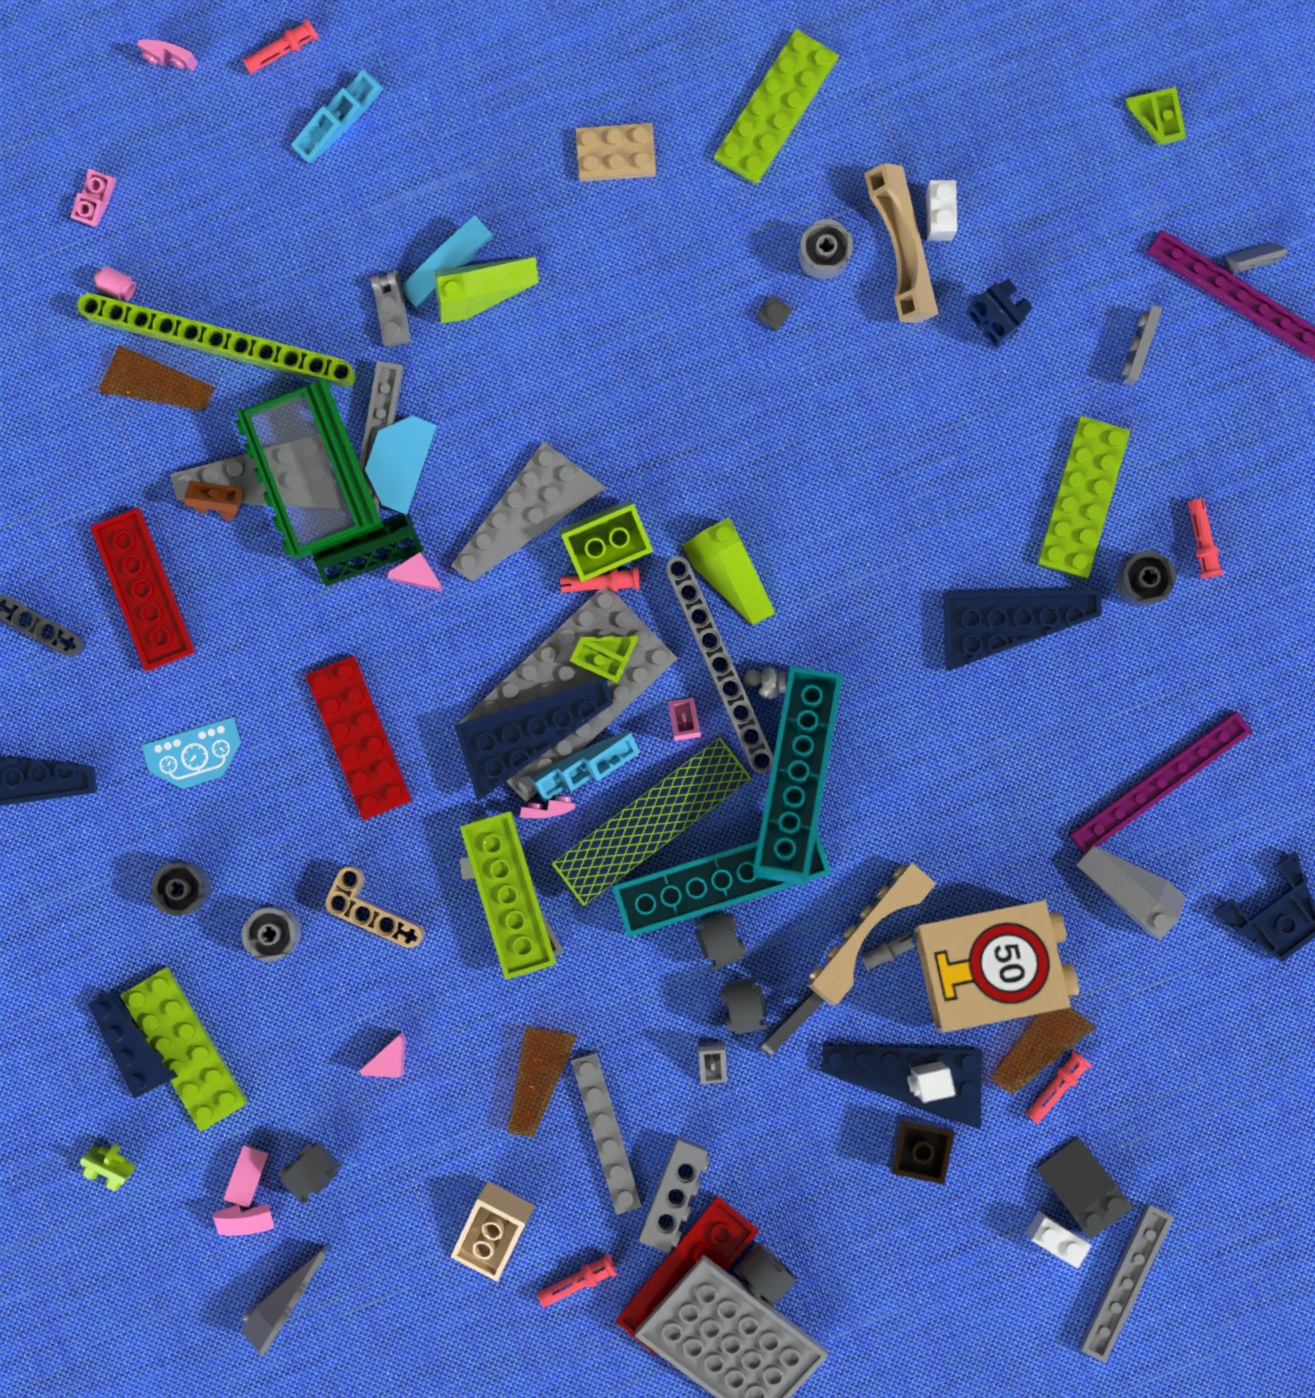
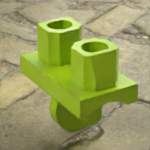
(107, 1163)

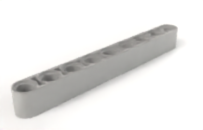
(719, 651)

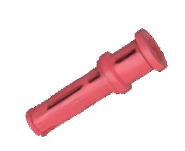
(291, 40)
(1206, 550)
(614, 580)
(1070, 1079)
(588, 1271)

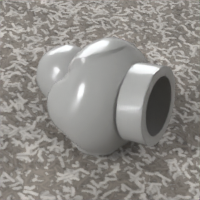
(770, 679)

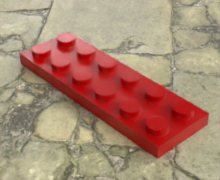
(143, 589)
(358, 738)
(717, 1233)

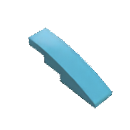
(337, 117)
(451, 254)
(585, 764)

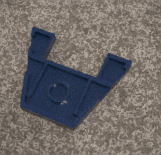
(1285, 922)

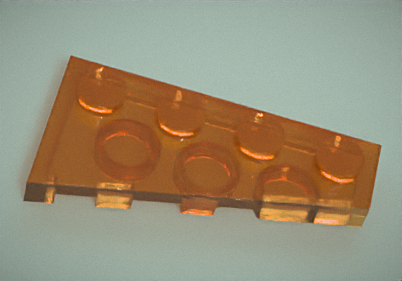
(145, 379)
(1040, 1046)
(539, 1069)

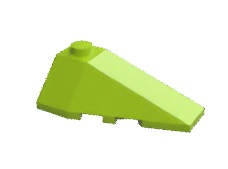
(477, 287)
(725, 564)

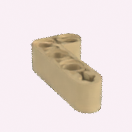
(377, 913)

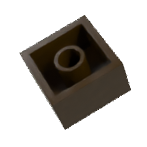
(921, 1150)

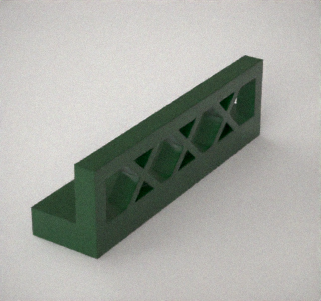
(393, 532)

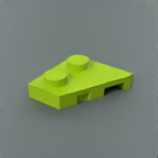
(1159, 115)
(604, 655)

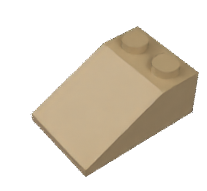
(492, 1231)

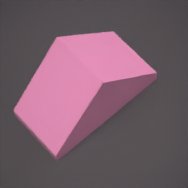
(417, 573)
(684, 719)
(389, 1061)

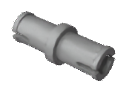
(887, 951)

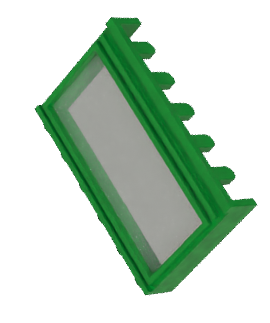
(308, 470)

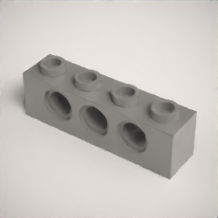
(652, 1231)

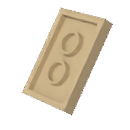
(615, 152)

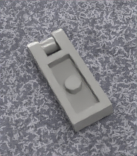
(391, 309)

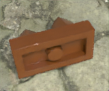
(218, 497)

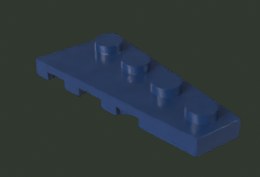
(38, 781)
(134, 1056)

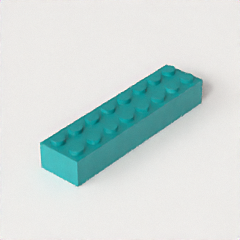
(798, 776)
(700, 887)

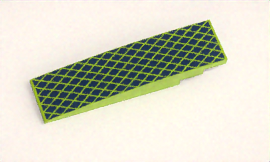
(651, 821)

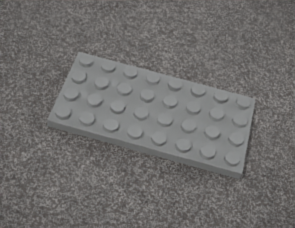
(551, 672)

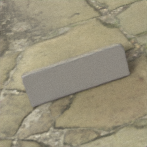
(1255, 257)

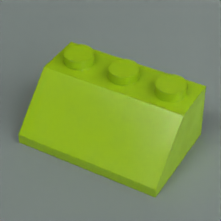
(606, 540)

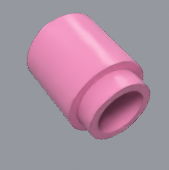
(114, 283)

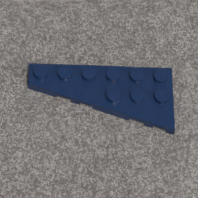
(997, 621)
(513, 738)
(887, 1068)

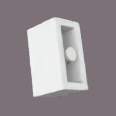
(941, 210)
(931, 1081)
(1058, 1239)

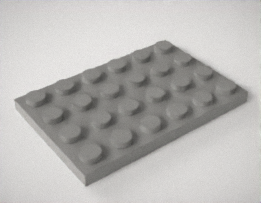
(729, 1337)

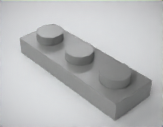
(1140, 345)

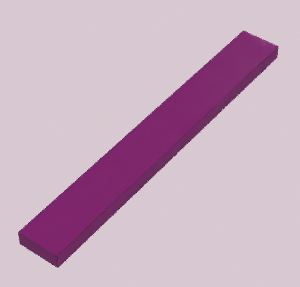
(1234, 292)
(1160, 782)

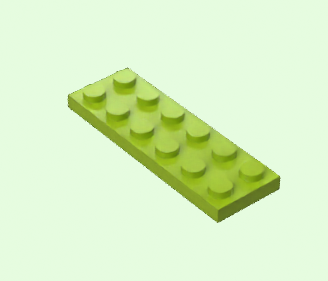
(776, 107)
(1083, 497)
(508, 895)
(180, 1037)

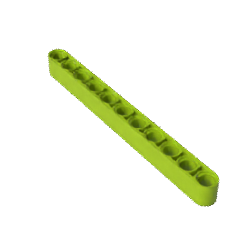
(206, 333)

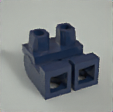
(999, 312)

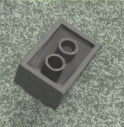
(1084, 1188)

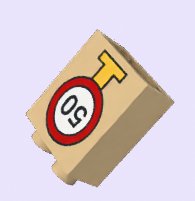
(995, 966)

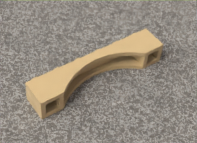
(892, 198)
(836, 974)

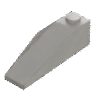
(1139, 893)
(272, 1312)

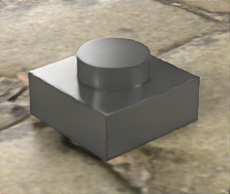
(774, 313)

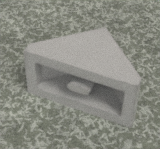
(712, 1062)

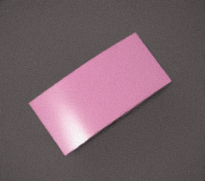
(163, 53)
(94, 198)
(559, 806)
(246, 1176)
(234, 1222)

